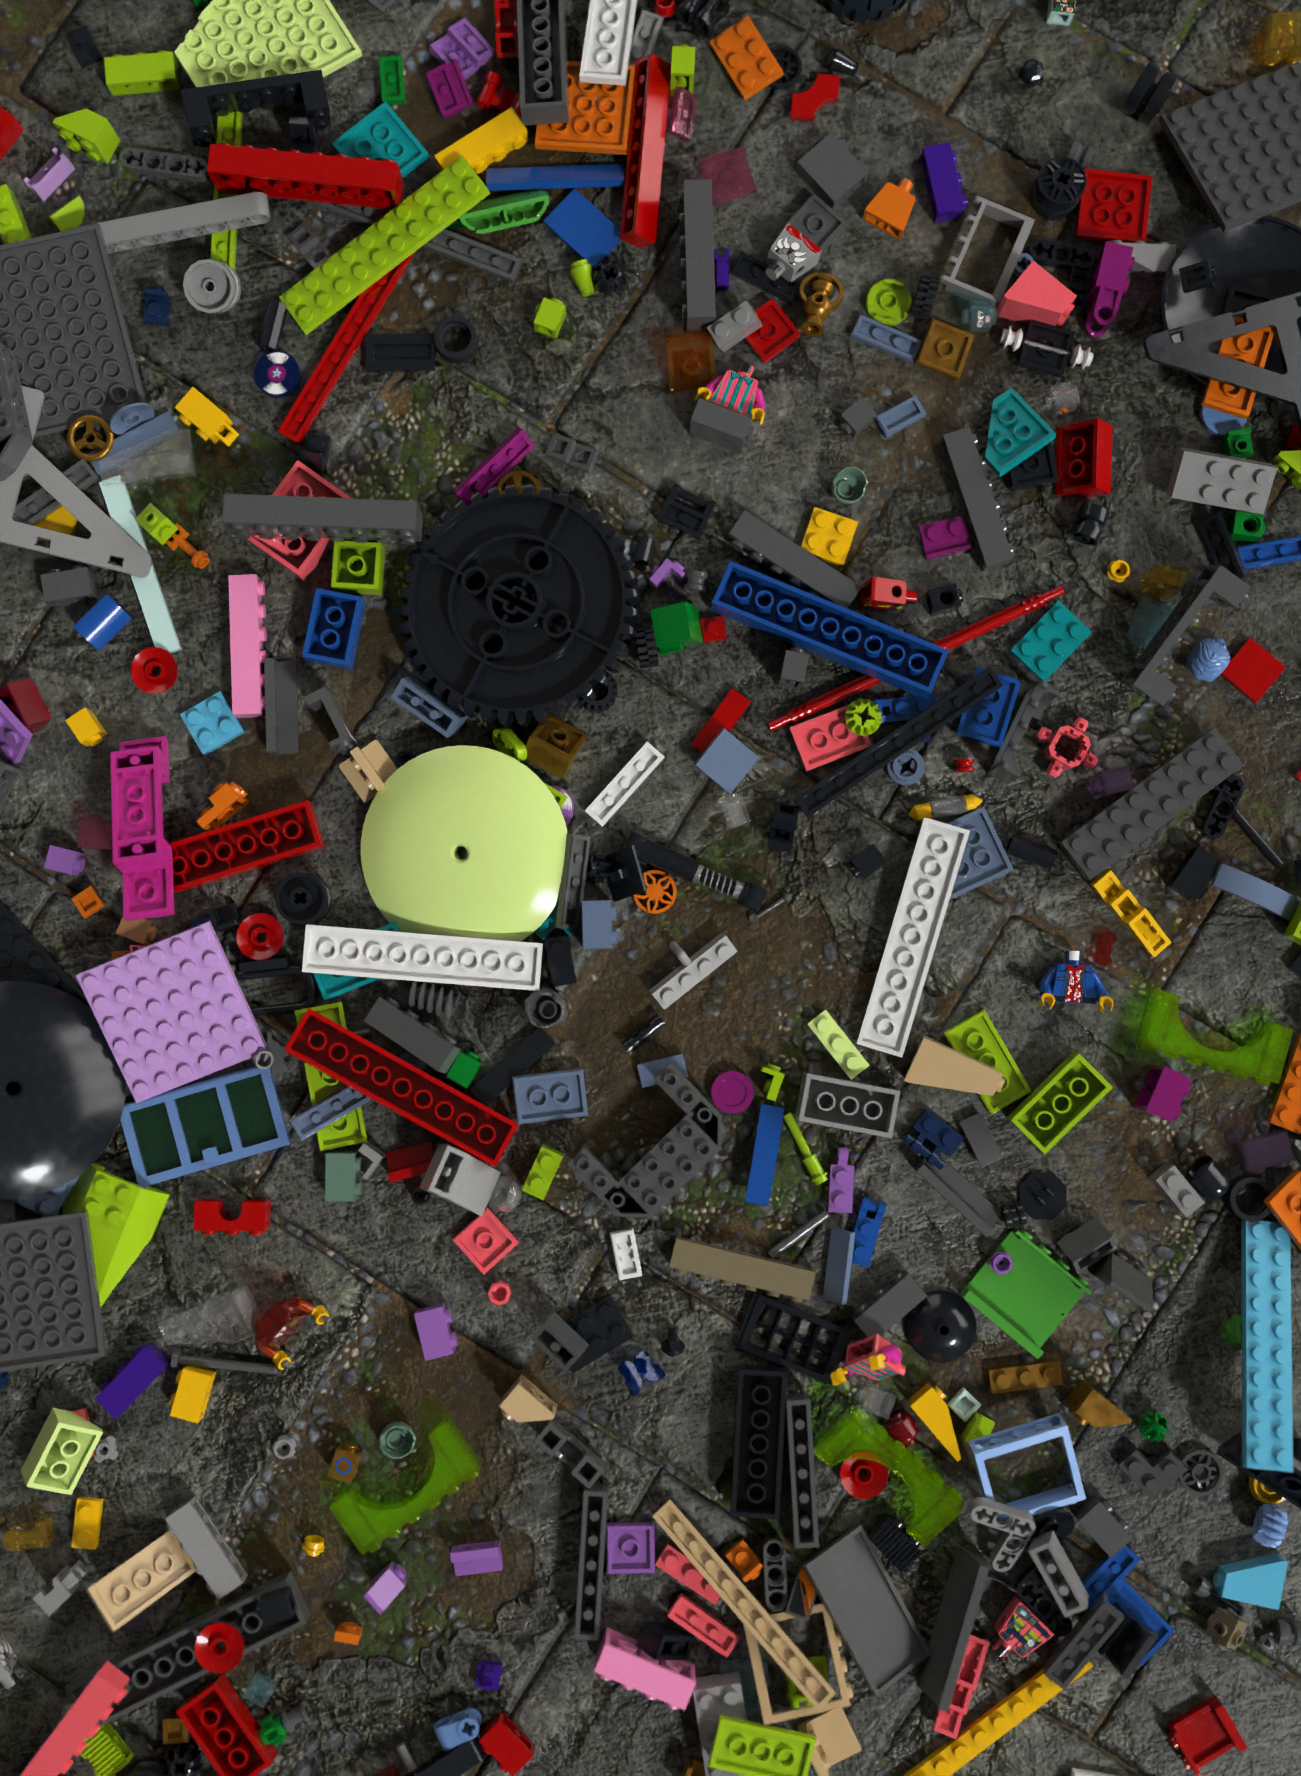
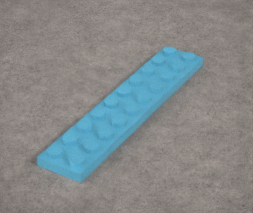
(1266, 1347)

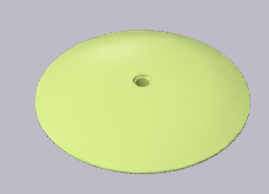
(474, 802)

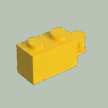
(206, 417)

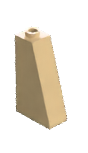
(950, 1069)

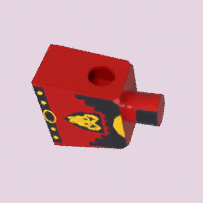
(885, 594)

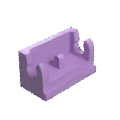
(50, 175)

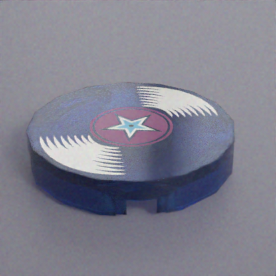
(277, 374)

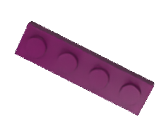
(495, 466)

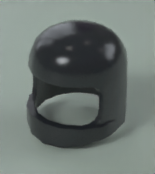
(1212, 1182)

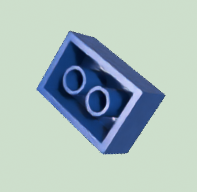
(334, 629)

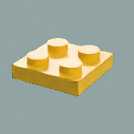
(829, 536)

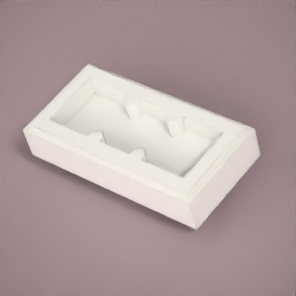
(626, 1254)

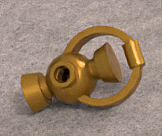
(818, 306)

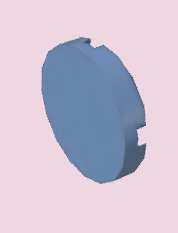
(1218, 422)

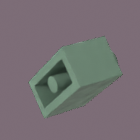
(342, 1176)

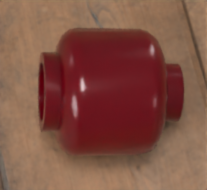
(902, 1427)

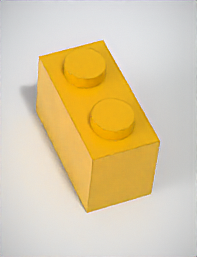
(192, 1393)

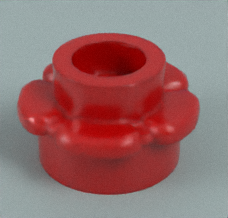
(665, 7)

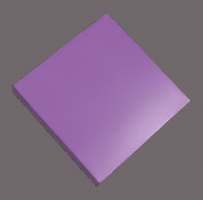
(630, 1547)

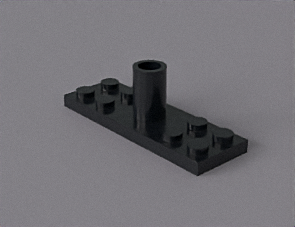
(1283, 1483)

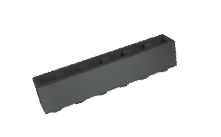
(976, 499)
(791, 561)
(801, 1471)
(591, 1562)

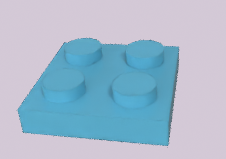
(212, 723)

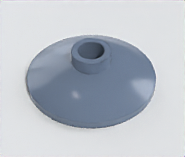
(130, 417)

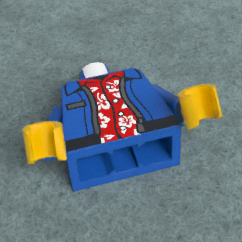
(1073, 984)

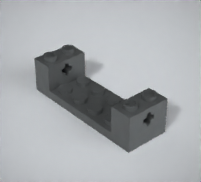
(1212, 583)

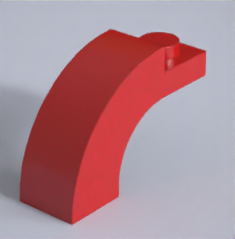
(506, 28)

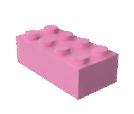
(634, 1669)

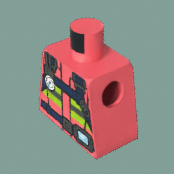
(1019, 1629)

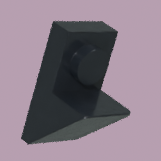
(316, 453)

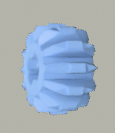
(1270, 1525)

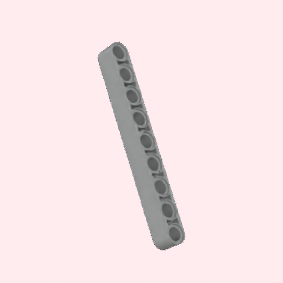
(185, 222)

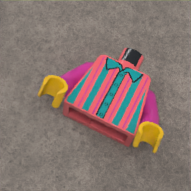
(736, 392)
(872, 1358)

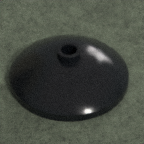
(939, 1310)

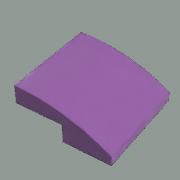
(463, 44)

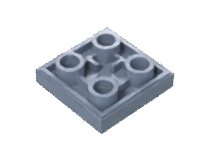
(726, 760)

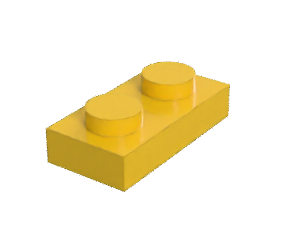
(87, 1523)

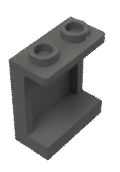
(323, 699)

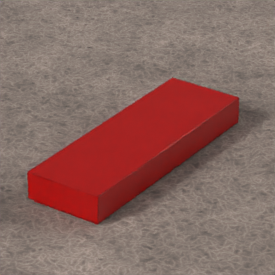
(724, 717)

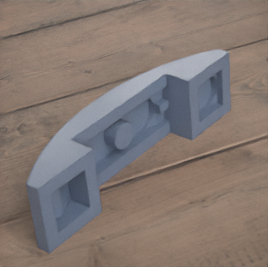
(1255, 891)

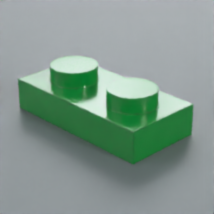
(392, 80)

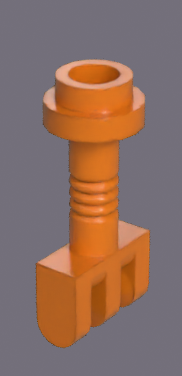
(199, 558)

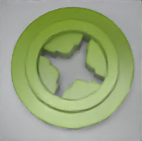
(854, 721)

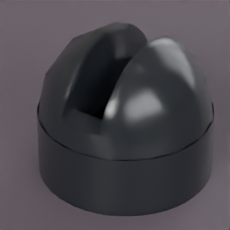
(419, 1201)

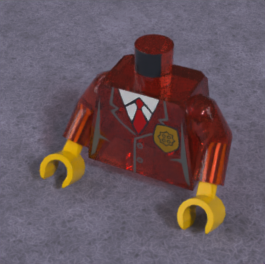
(281, 1322)

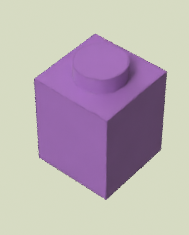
(64, 860)

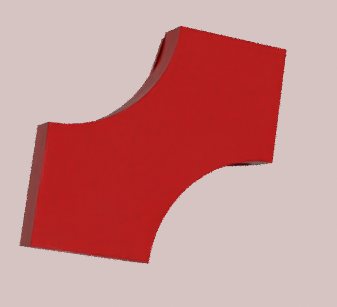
(807, 103)

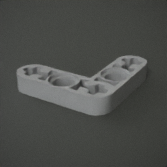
(1009, 1526)

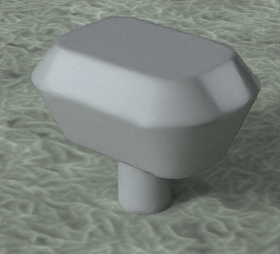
(1267, 1643)

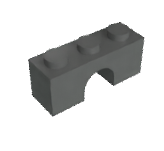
(580, 1459)

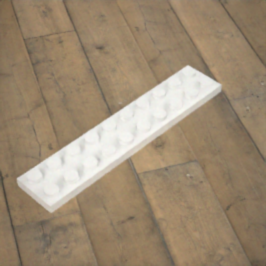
(913, 937)
(422, 957)

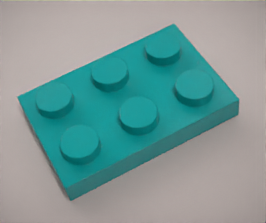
(1050, 641)

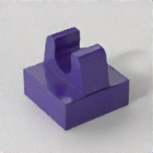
(488, 1675)

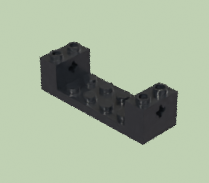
(254, 94)

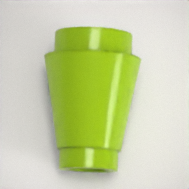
(582, 276)

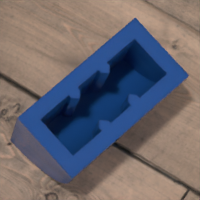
(102, 622)

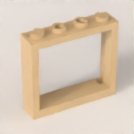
(838, 1662)

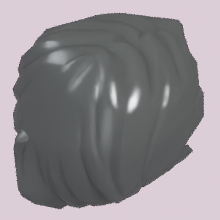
(545, 1008)

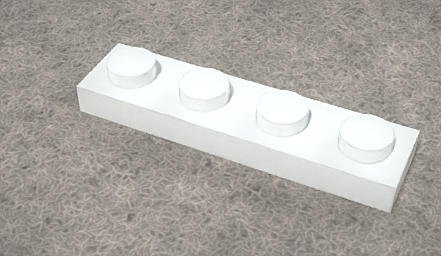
(624, 784)

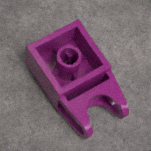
(1108, 285)

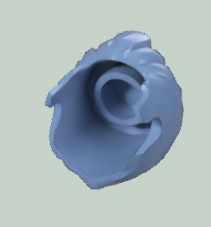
(1208, 658)

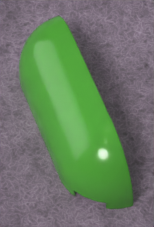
(506, 211)

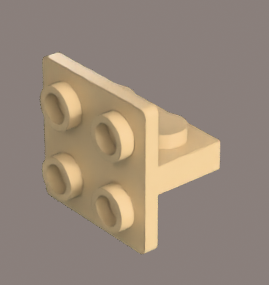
(368, 769)

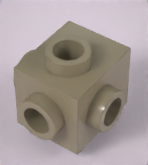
(1225, 1629)

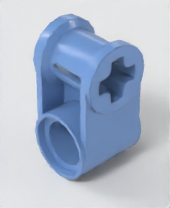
(454, 1730)

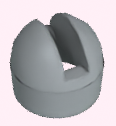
(266, 1059)

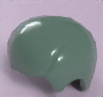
(849, 485)
(397, 1440)

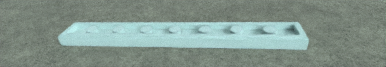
(147, 588)

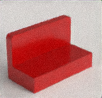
(409, 1161)

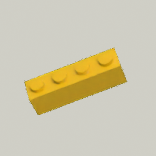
(486, 143)

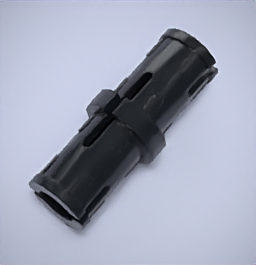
(643, 1034)

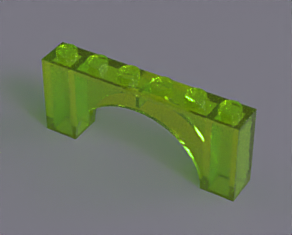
(1259, 1059)
(860, 1438)
(372, 1522)

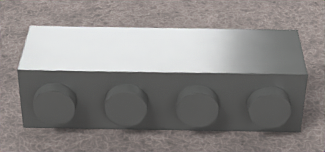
(412, 1034)

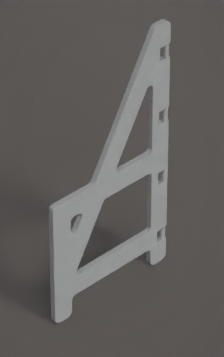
(106, 536)

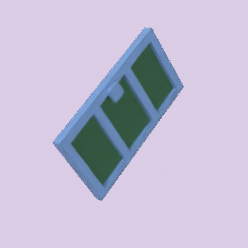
(204, 1125)

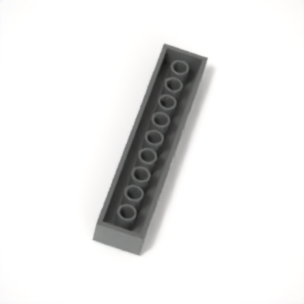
(171, 1658)

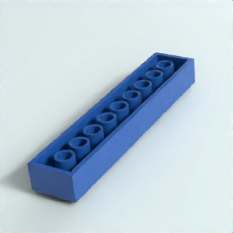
(829, 630)

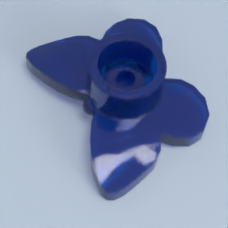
(639, 1372)

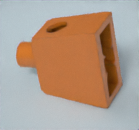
(891, 208)

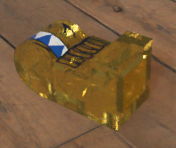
(28, 1537)

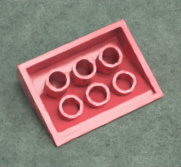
(299, 555)

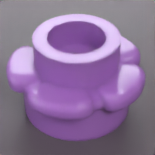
(1005, 1267)

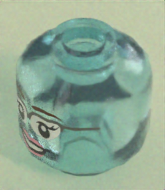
(979, 316)

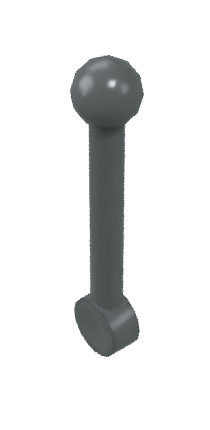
(753, 918)

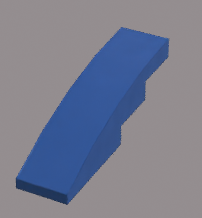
(764, 1155)

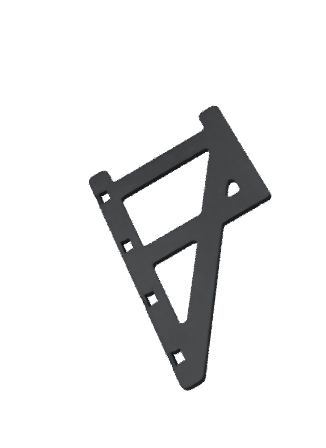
(1194, 357)

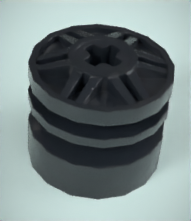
(1058, 188)

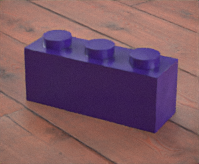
(943, 182)
(132, 1379)

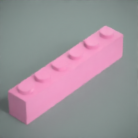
(246, 645)

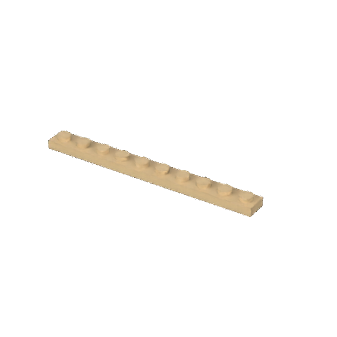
(744, 1605)

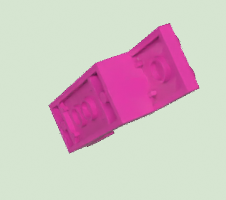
(138, 827)

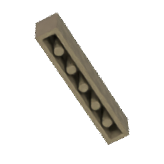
(742, 1268)

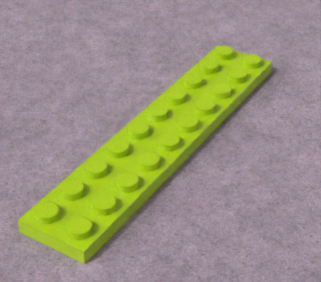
(384, 245)

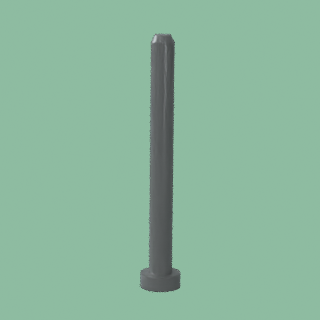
(178, 1359)

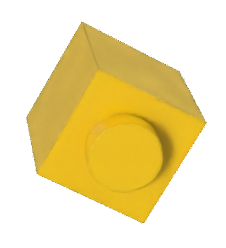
(86, 727)

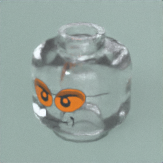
(1063, 398)

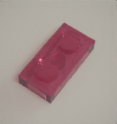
(682, 114)

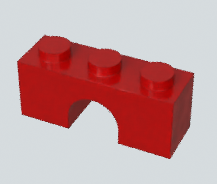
(211, 1217)

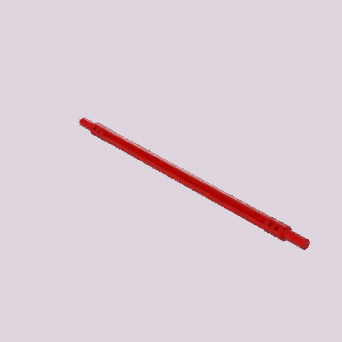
(948, 642)

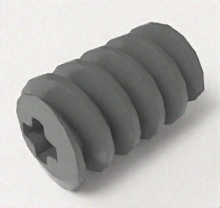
(433, 999)

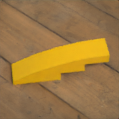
(1130, 913)

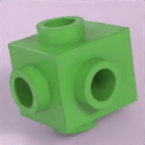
(1232, 1332)

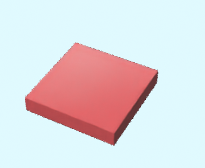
(485, 1240)

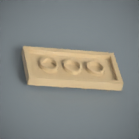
(141, 1580)

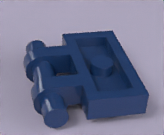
(937, 1133)

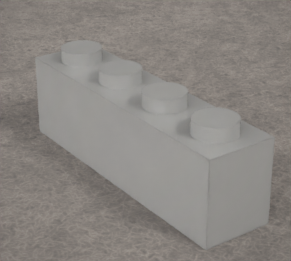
(206, 1548)

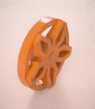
(656, 891)

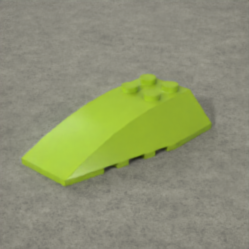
(119, 1219)

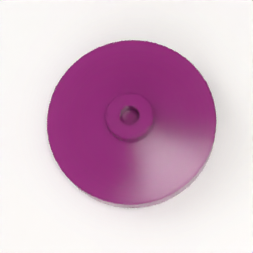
(732, 1092)

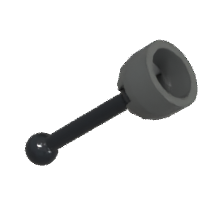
(1202, 1587)

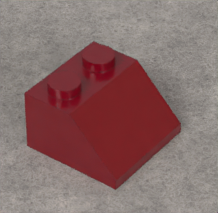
(26, 704)

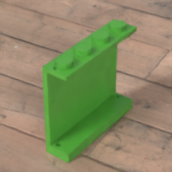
(1029, 1297)

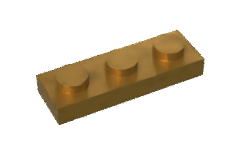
(1025, 1376)

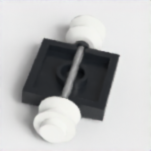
(1046, 348)

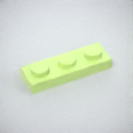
(838, 1044)

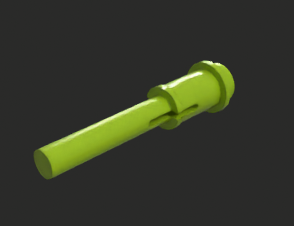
(810, 1160)

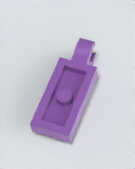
(841, 1183)

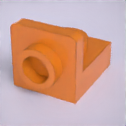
(745, 1560)

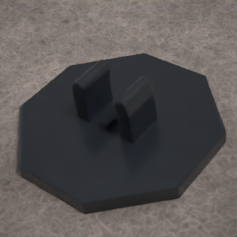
(1042, 1195)

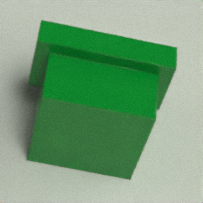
(676, 627)

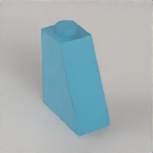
(1253, 1580)

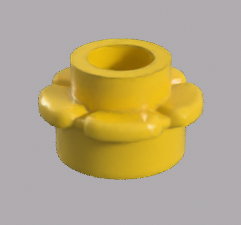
(1122, 566)
(313, 1545)

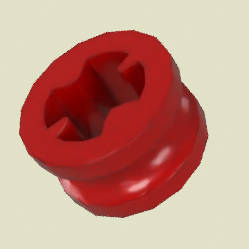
(963, 765)

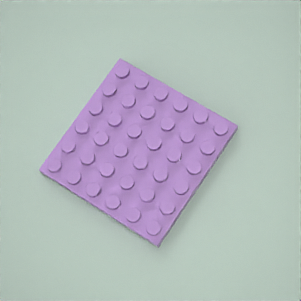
(172, 1011)

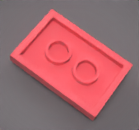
(826, 739)

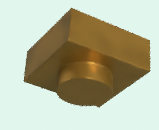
(174, 1730)

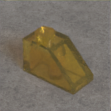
(1164, 581)

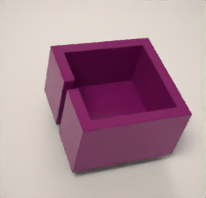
(1167, 1093)

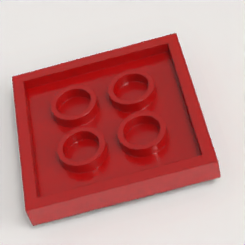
(1114, 207)

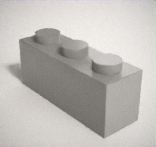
(1059, 1573)

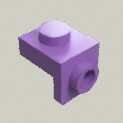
(659, 574)

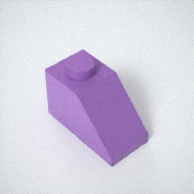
(386, 1586)

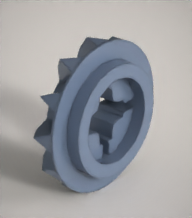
(916, 765)

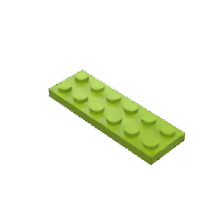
(351, 1127)

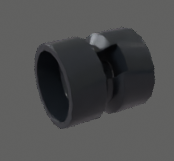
(1089, 523)

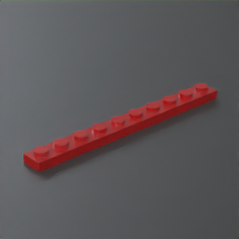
(339, 355)

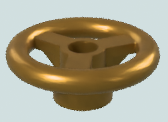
(98, 441)

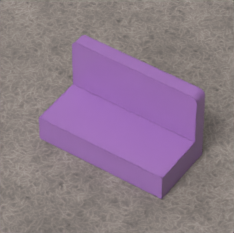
(477, 1558)

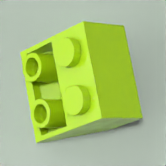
(88, 133)

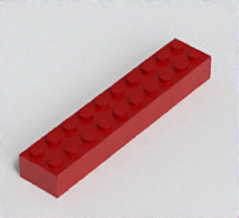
(401, 1087)

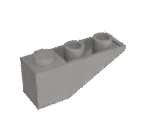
(1151, 259)

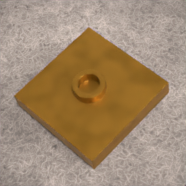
(944, 349)

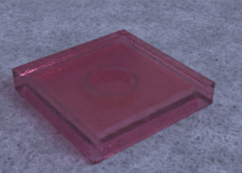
(729, 175)

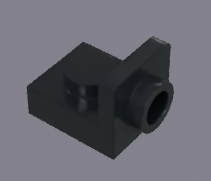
(1198, 276)

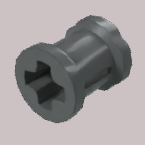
(296, 1716)

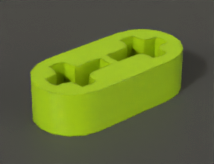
(509, 743)

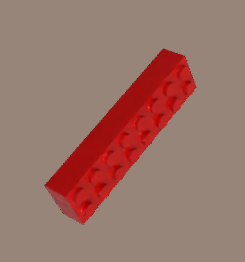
(305, 176)
(245, 846)

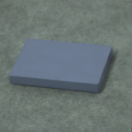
(550, 1096)

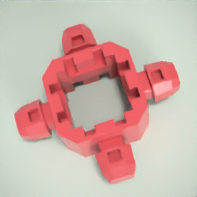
(1074, 732)

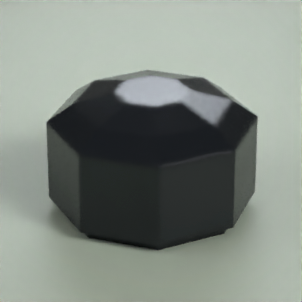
(1032, 71)

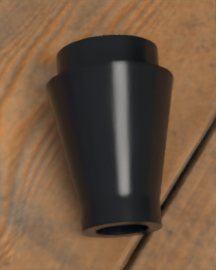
(841, 62)

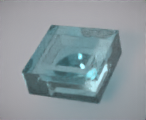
(260, 1689)

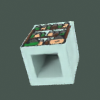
(1060, 12)

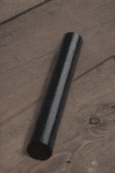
(1257, 839)

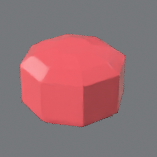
(499, 1292)

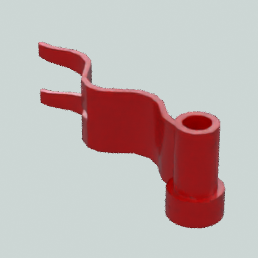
(498, 95)

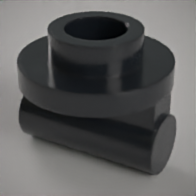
(672, 1346)

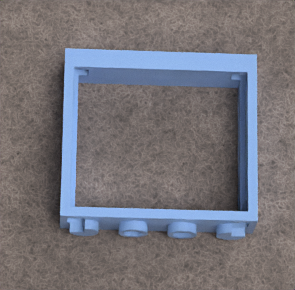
(1021, 1437)

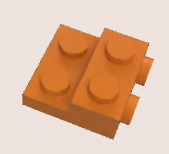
(227, 801)

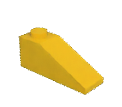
(934, 1412)

